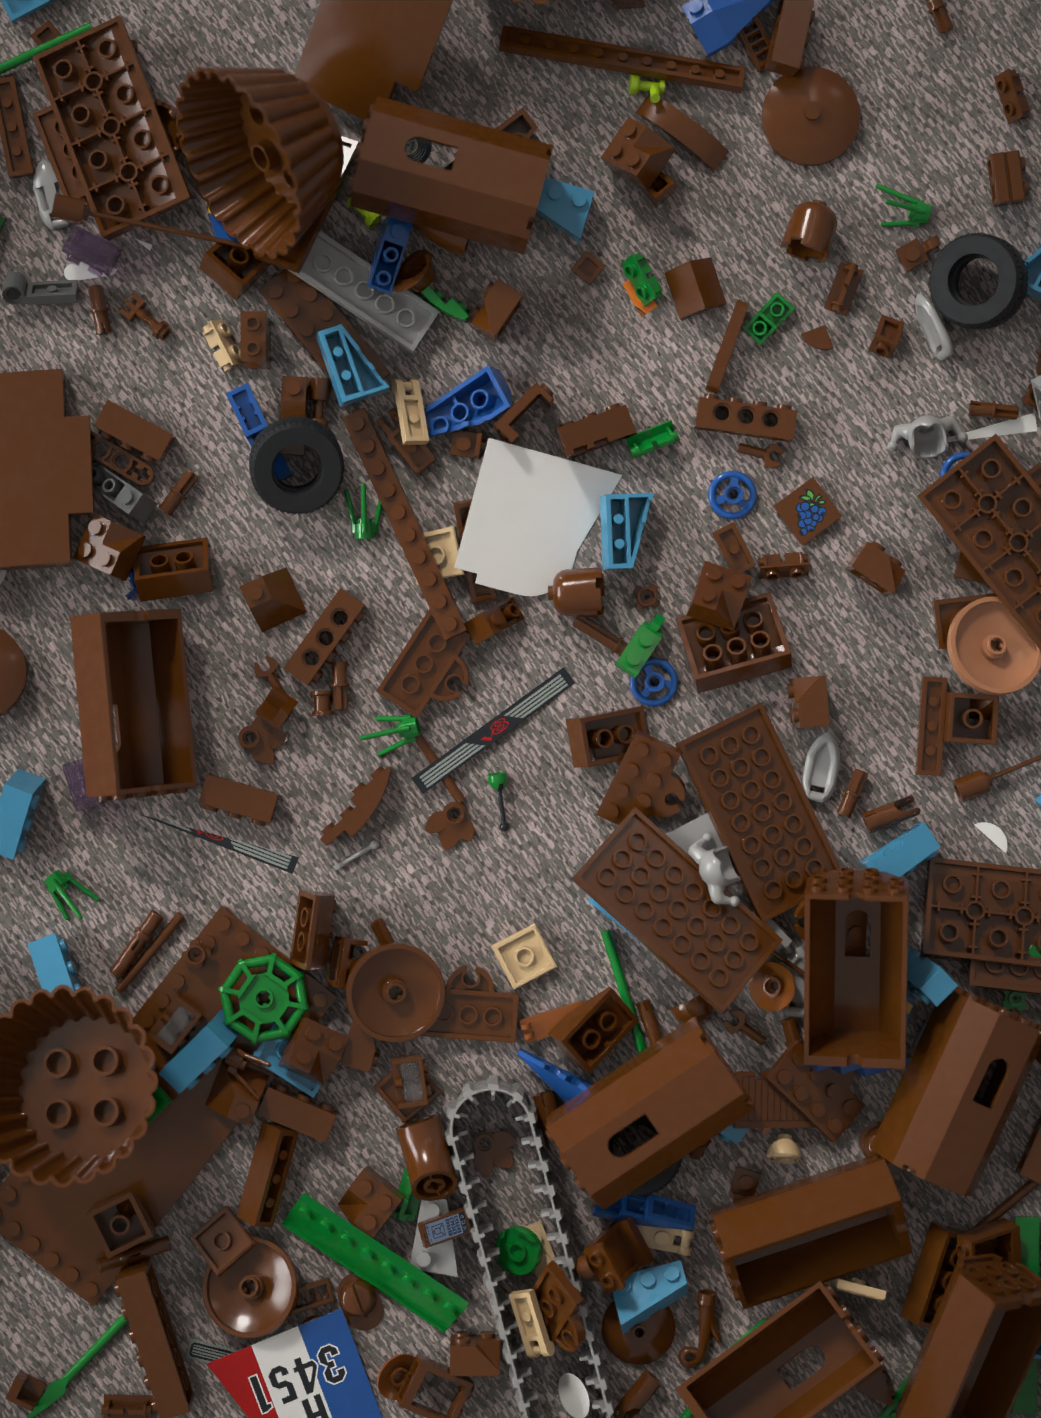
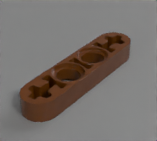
(727, 346)
(110, 461)

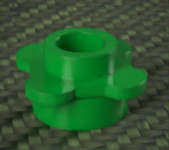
(1010, 1003)

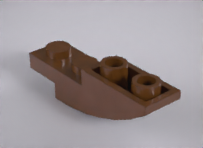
(366, 799)

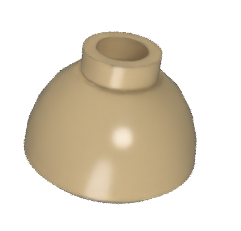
(783, 1150)

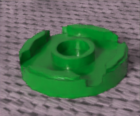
(519, 1250)

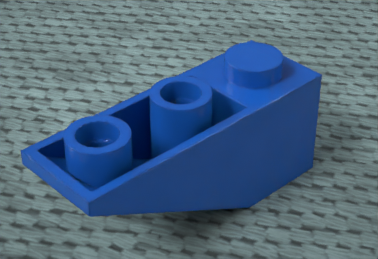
(388, 254)

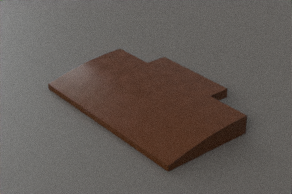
(369, 47)
(107, 129)
(42, 470)
(995, 521)
(986, 919)

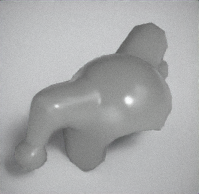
(927, 435)
(715, 869)

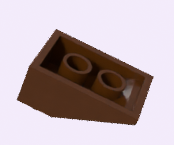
(232, 268)
(604, 735)
(593, 1029)

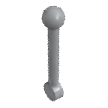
(373, 845)

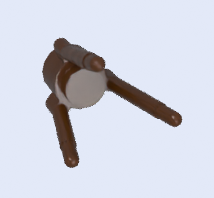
(239, 1060)

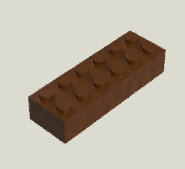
(154, 1338)

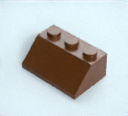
(173, 569)
(312, 929)

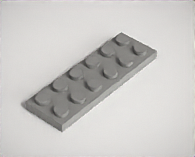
(345, 280)

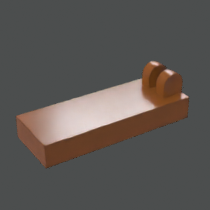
(539, 1025)

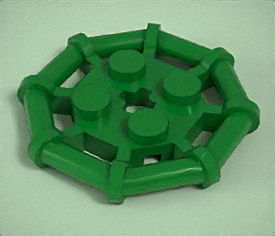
(250, 1002)

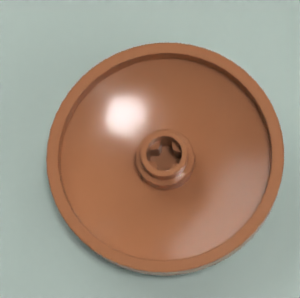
(992, 648)

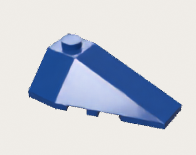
(721, 20)
(470, 403)
(561, 1081)

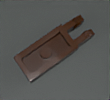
(415, 455)

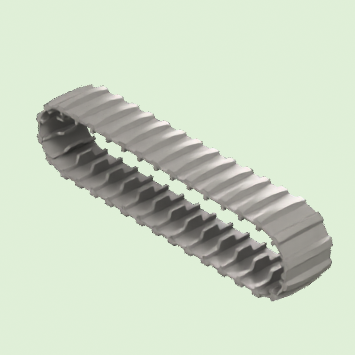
(484, 1253)

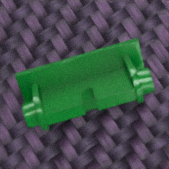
(646, 288)
(652, 439)
(409, 1206)

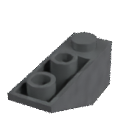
(122, 493)

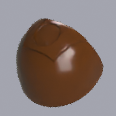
(694, 1007)

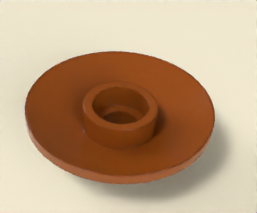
(762, 987)
(393, 1374)

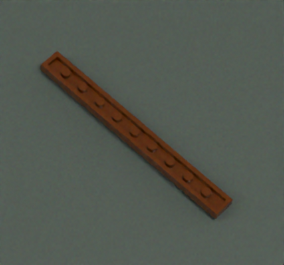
(622, 59)
(405, 524)

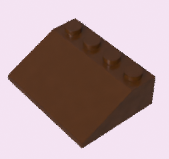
(727, 656)
(934, 1272)

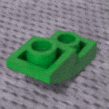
(452, 309)
(769, 318)

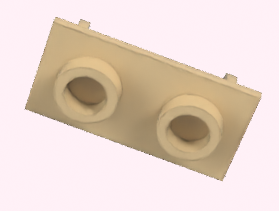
(219, 334)

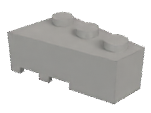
(440, 1257)

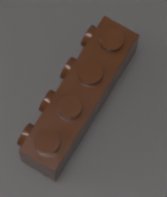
(267, 1174)

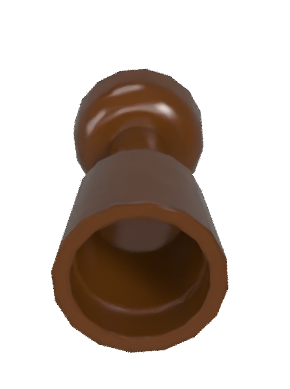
(319, 393)

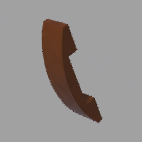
(684, 131)

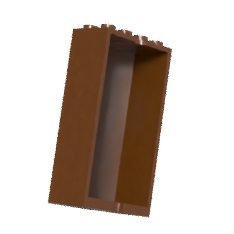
(484, 198)
(141, 670)
(855, 1001)
(680, 1088)
(932, 1118)
(811, 1231)
(977, 1343)
(746, 1378)

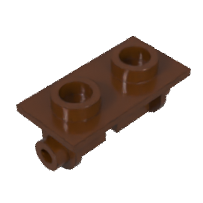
(1008, 85)
(843, 288)
(795, 566)
(127, 1406)

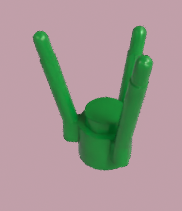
(917, 210)
(363, 527)
(407, 728)
(58, 884)

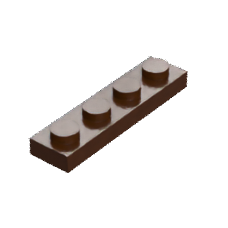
(13, 131)
(931, 726)

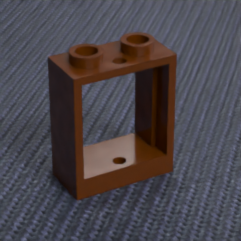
(1007, 1235)
(414, 1379)

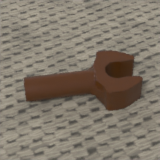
(762, 453)
(270, 674)
(744, 1027)

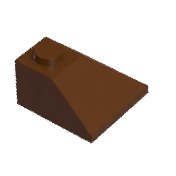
(273, 599)
(231, 1097)

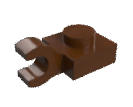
(914, 253)

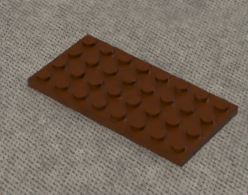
(758, 809)
(667, 906)

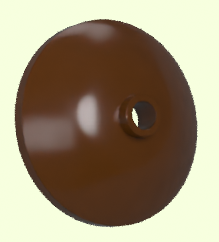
(639, 1349)

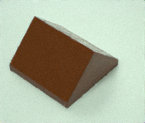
(695, 287)

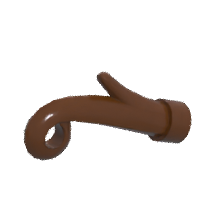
(707, 1326)

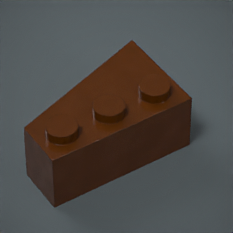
(595, 431)

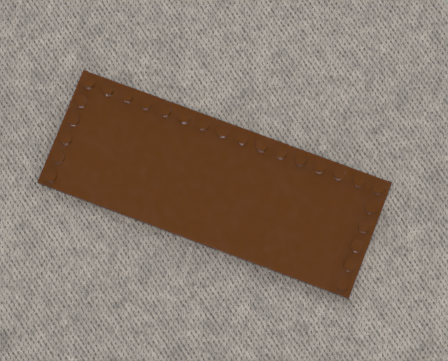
(53, 1220)

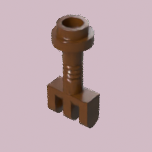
(161, 329)

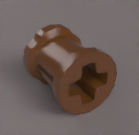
(322, 703)

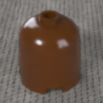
(810, 231)
(578, 592)

